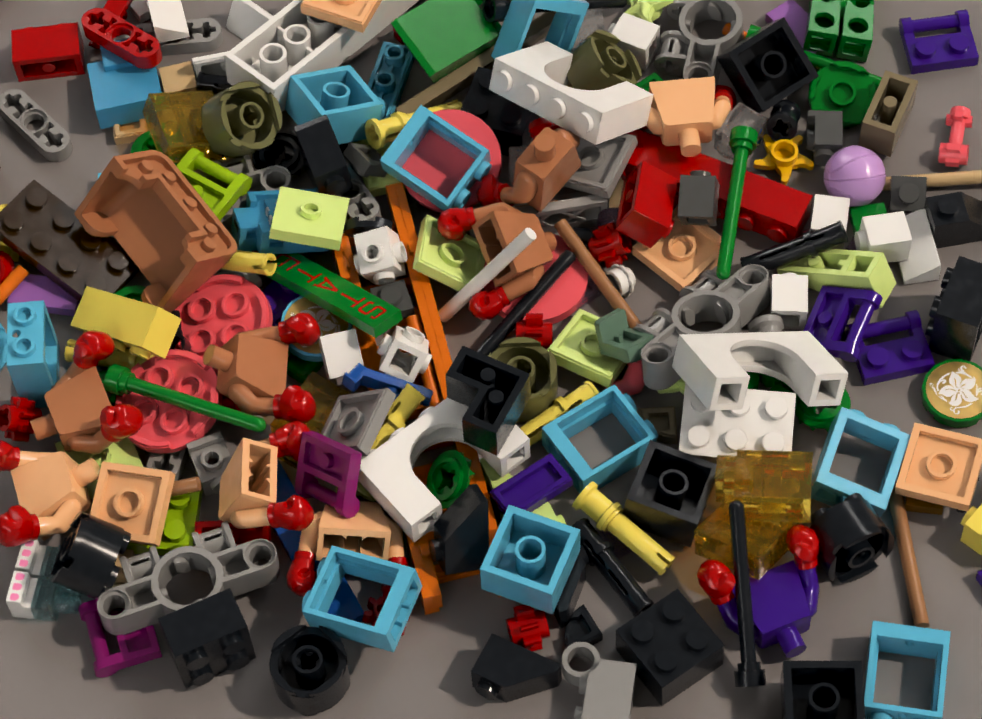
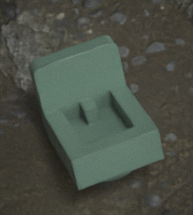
(618, 339)

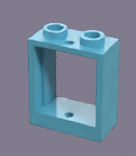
(561, 33)
(409, 139)
(34, 353)
(611, 400)
(834, 489)
(394, 613)
(911, 642)

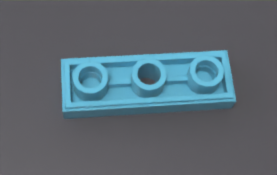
(390, 75)

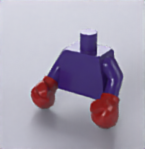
(780, 599)

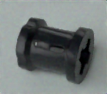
(783, 120)

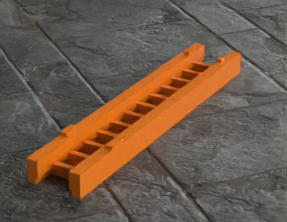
(426, 309)

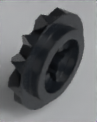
(283, 141)

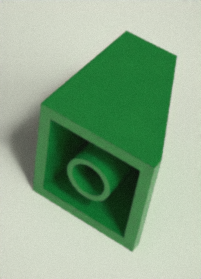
(446, 34)

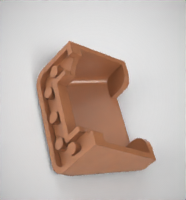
(158, 224)

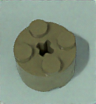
(601, 63)
(241, 120)
(540, 363)

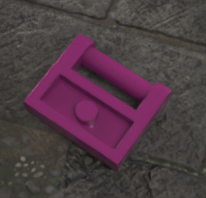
(332, 463)
(134, 646)

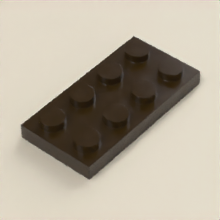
(57, 245)

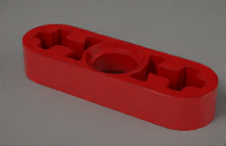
(128, 49)

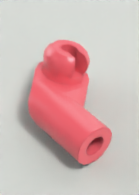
(633, 379)

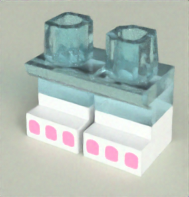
(31, 589)

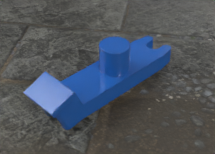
(376, 380)

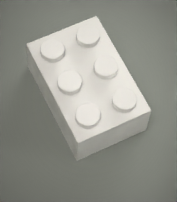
(761, 425)

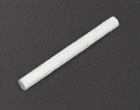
(490, 271)

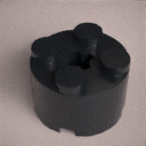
(850, 538)
(89, 555)
(328, 675)

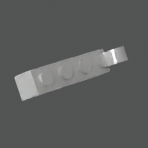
(606, 685)

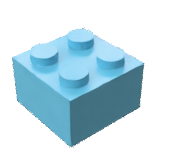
(334, 93)
(530, 559)

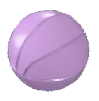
(855, 174)

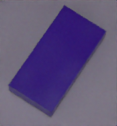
(532, 486)

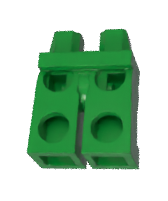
(855, 28)

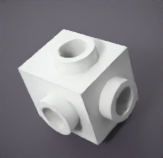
(380, 255)
(400, 364)

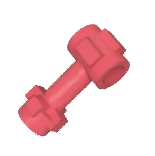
(955, 152)

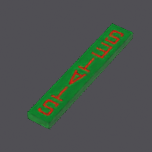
(335, 294)

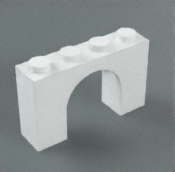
(538, 83)
(719, 362)
(389, 468)

